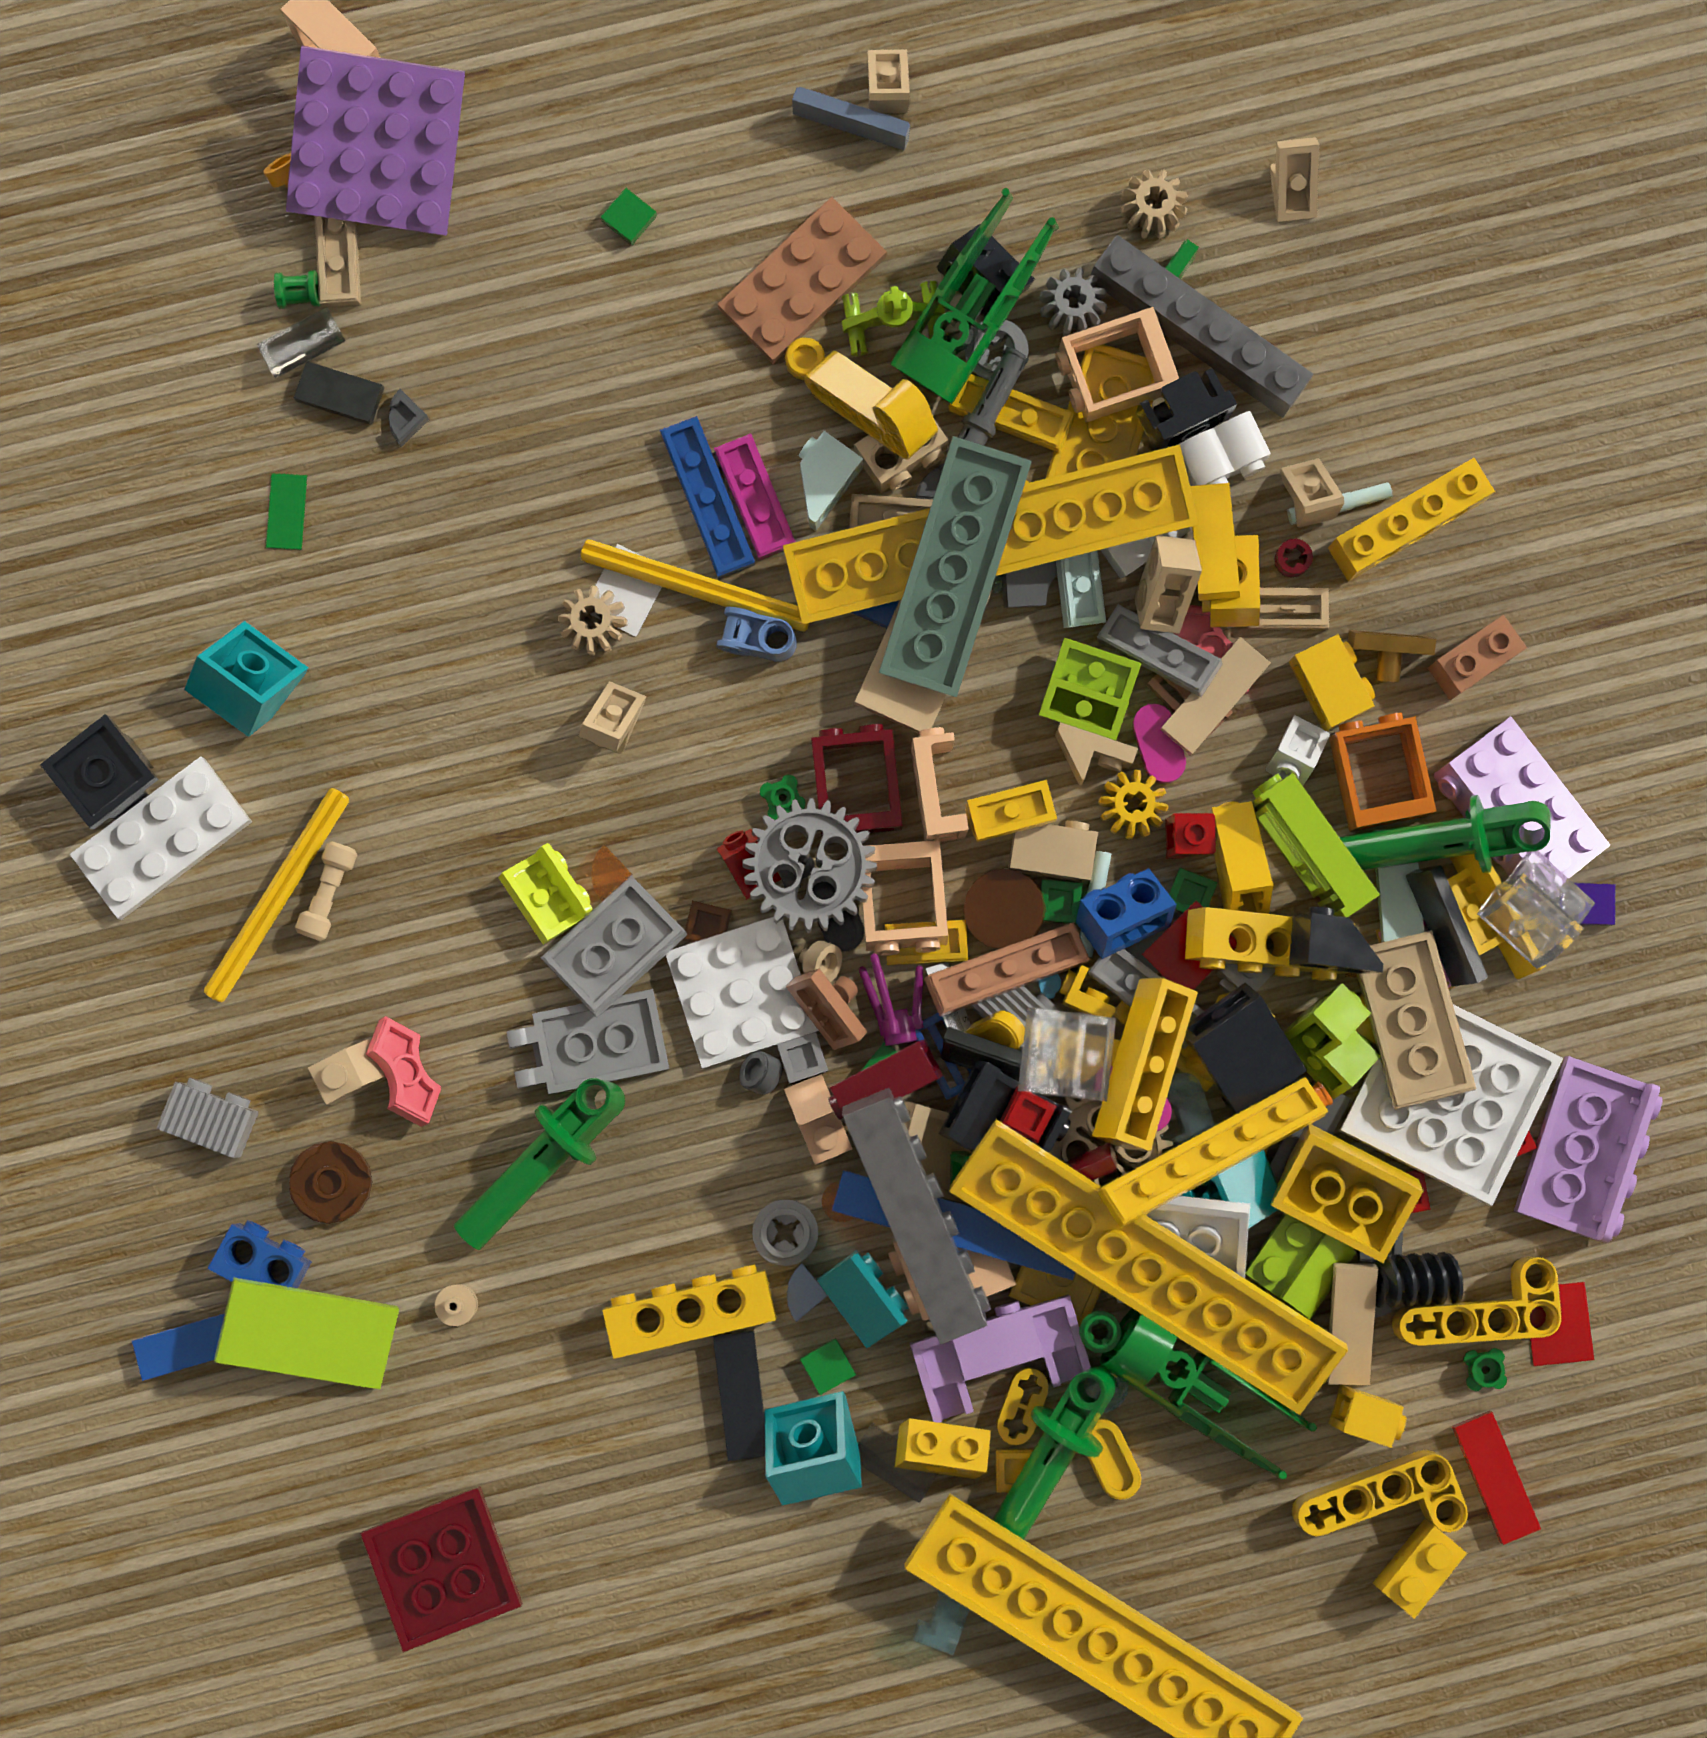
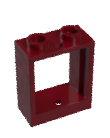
(867, 735)
(899, 1072)

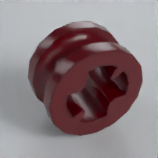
(1287, 547)

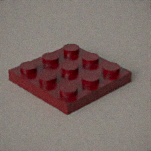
(441, 1569)

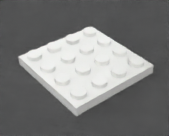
(1467, 1136)

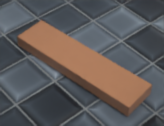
(1006, 969)

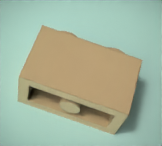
(1055, 851)

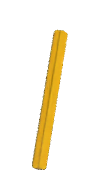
(689, 583)
(276, 895)

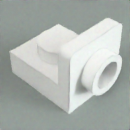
(1298, 750)

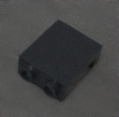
(1244, 1049)
(985, 1100)

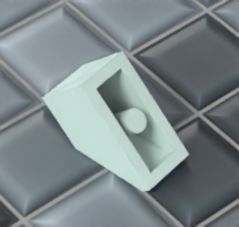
(826, 475)

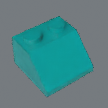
(244, 678)
(811, 1449)

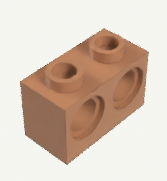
(1477, 657)

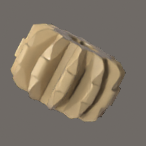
(1159, 190)
(581, 631)

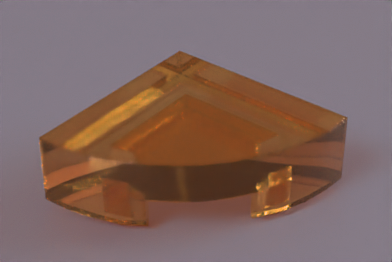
(607, 873)

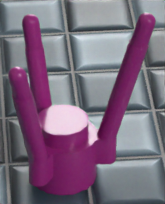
(897, 1024)

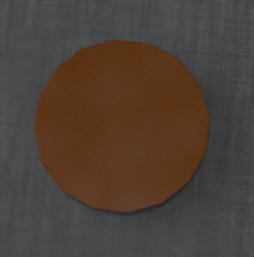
(1004, 908)
(330, 1182)

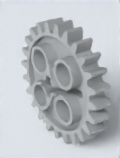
(774, 855)

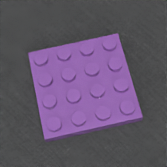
(374, 140)

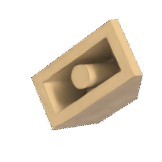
(346, 1073)

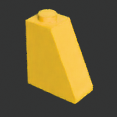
(1241, 859)

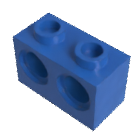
(1129, 919)
(264, 1255)

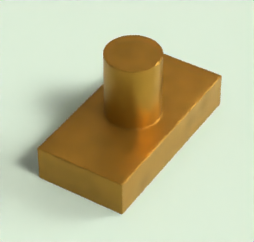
(1390, 650)

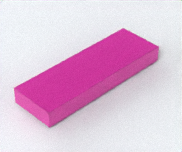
(754, 496)

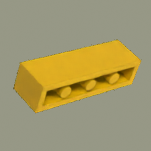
(1145, 1064)

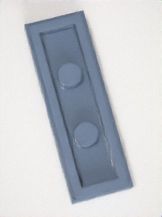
(851, 118)

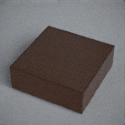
(706, 921)

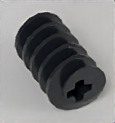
(1418, 1278)

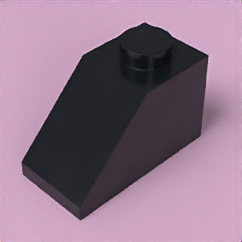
(1330, 944)

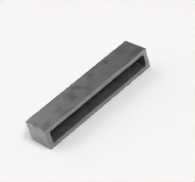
(1201, 326)
(915, 1216)

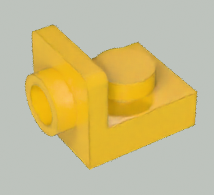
(1089, 1003)

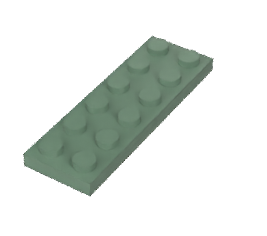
(955, 566)

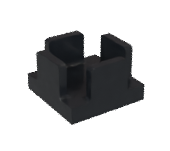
(1188, 409)
(101, 772)

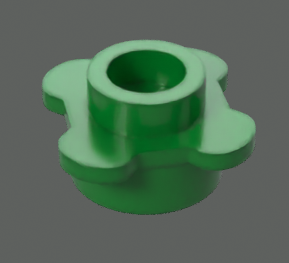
(786, 786)
(1496, 1374)

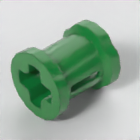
(284, 284)

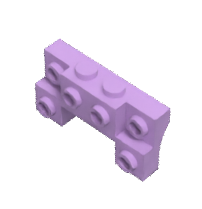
(1008, 1340)

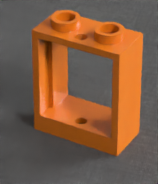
(1389, 725)

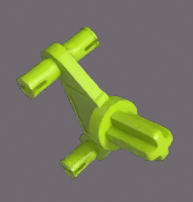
(892, 310)

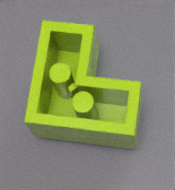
(1329, 1042)

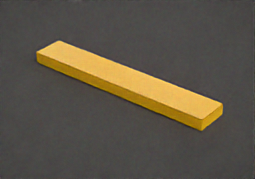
(1212, 1152)

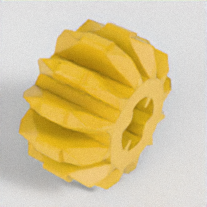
(1137, 818)

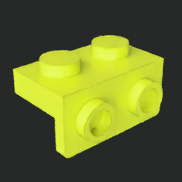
(546, 893)

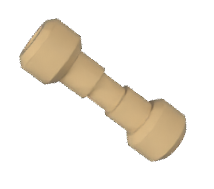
(337, 860)

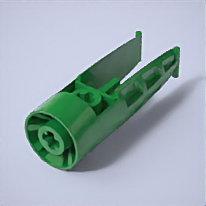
(935, 361)
(1145, 1353)

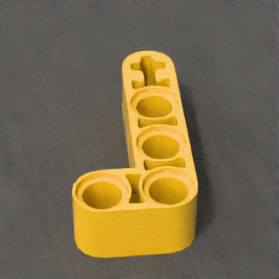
(891, 416)
(1476, 1313)
(1374, 1501)

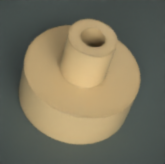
(822, 956)
(466, 1305)

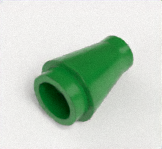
(1113, 1332)

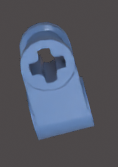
(753, 635)

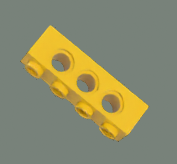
(1411, 519)
(1209, 942)
(630, 1338)

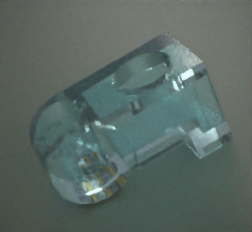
(1189, 1107)
(944, 1626)

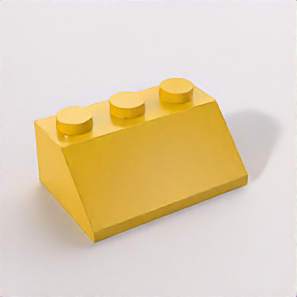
(1346, 1193)

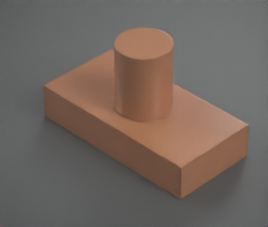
(828, 1006)

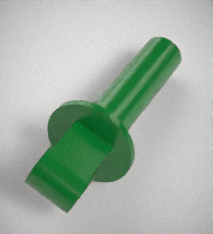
(1482, 833)
(565, 1136)
(1065, 1433)

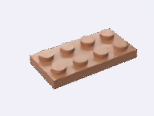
(802, 279)

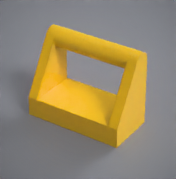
(1010, 811)

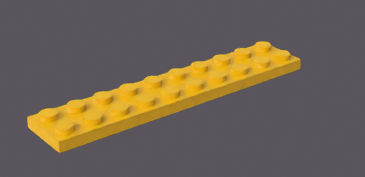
(1052, 522)
(1148, 1268)
(1091, 1631)

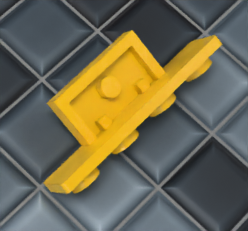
(1471, 891)

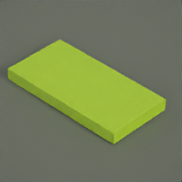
(306, 1333)

